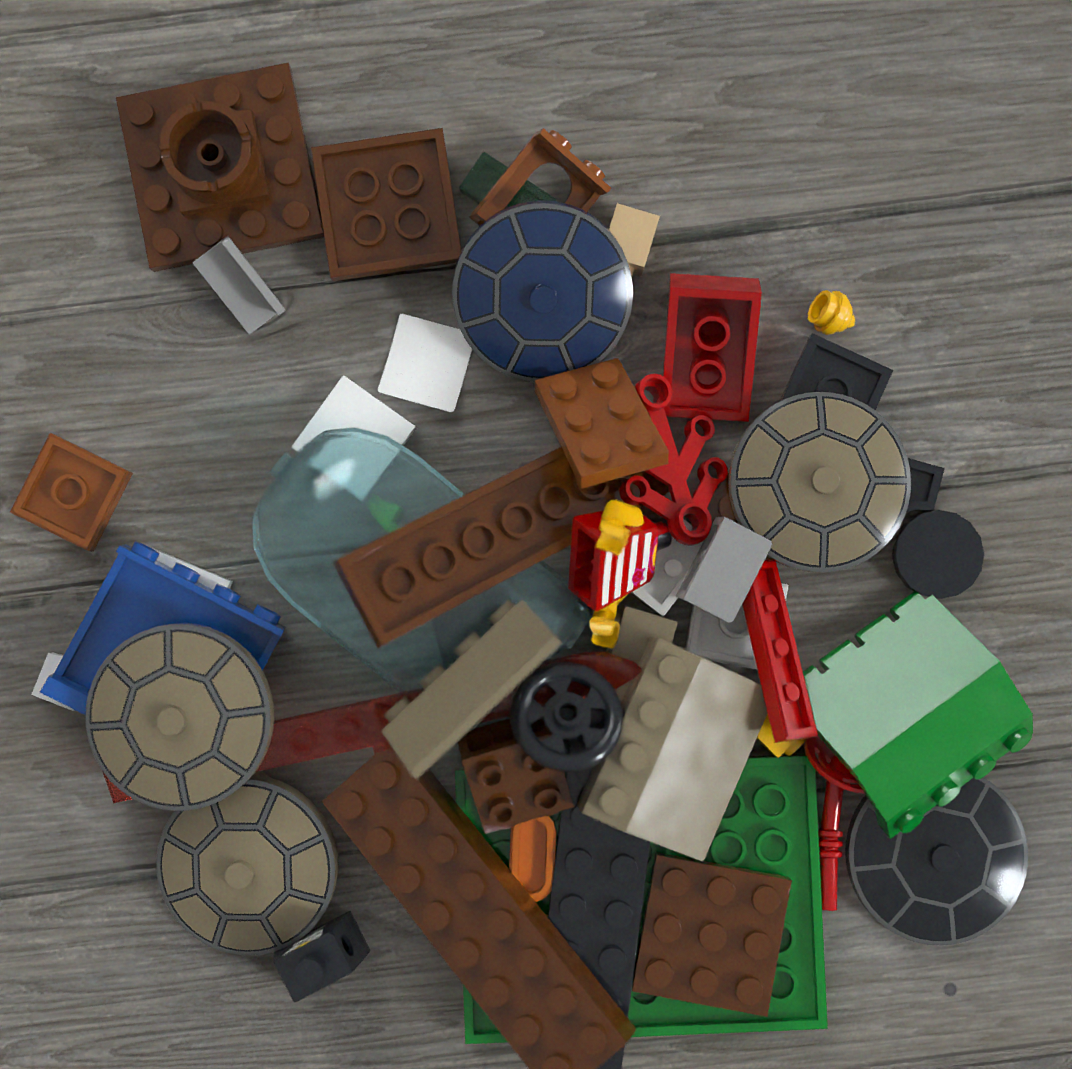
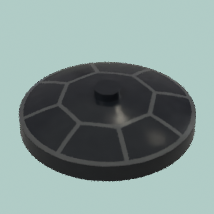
(947, 874)

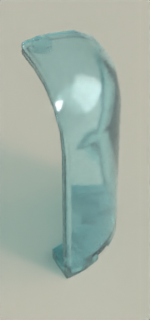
(351, 491)

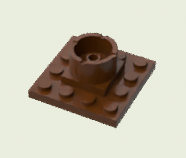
(220, 164)

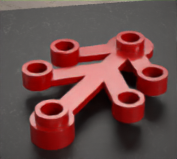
(677, 470)

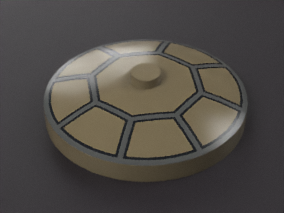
(820, 481)
(179, 716)
(249, 868)

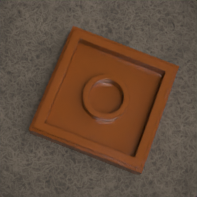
(71, 492)

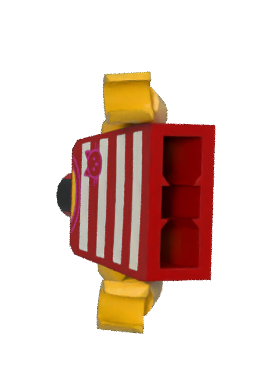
(611, 558)

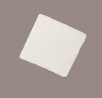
(426, 363)

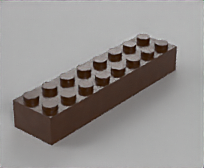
(479, 917)

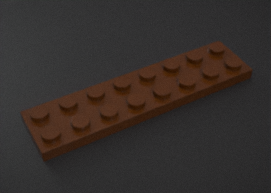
(471, 544)

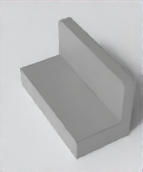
(238, 285)
(724, 569)

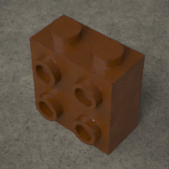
(508, 782)

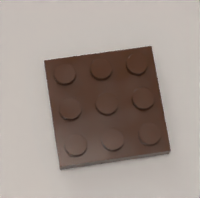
(386, 204)
(711, 934)

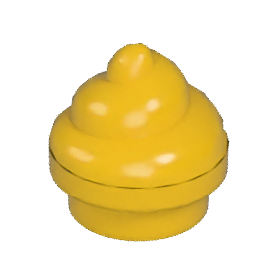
(831, 312)

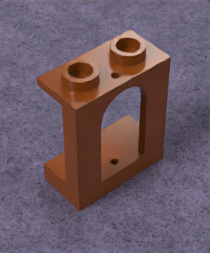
(541, 149)

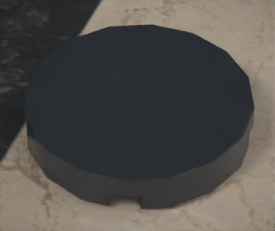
(938, 554)

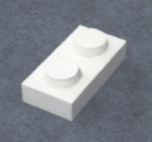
(670, 571)

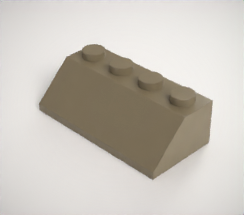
(469, 687)

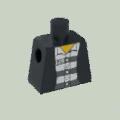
(320, 956)

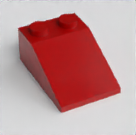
(711, 345)

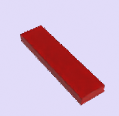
(777, 657)

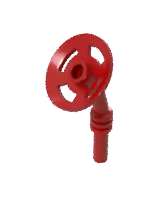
(837, 780)

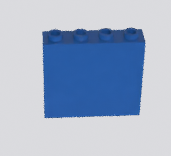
(146, 595)

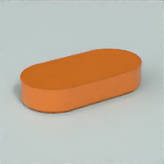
(534, 855)

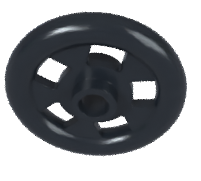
(551, 751)

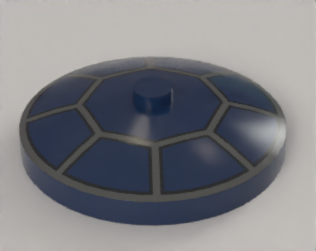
(542, 290)

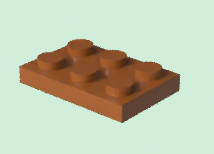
(601, 422)

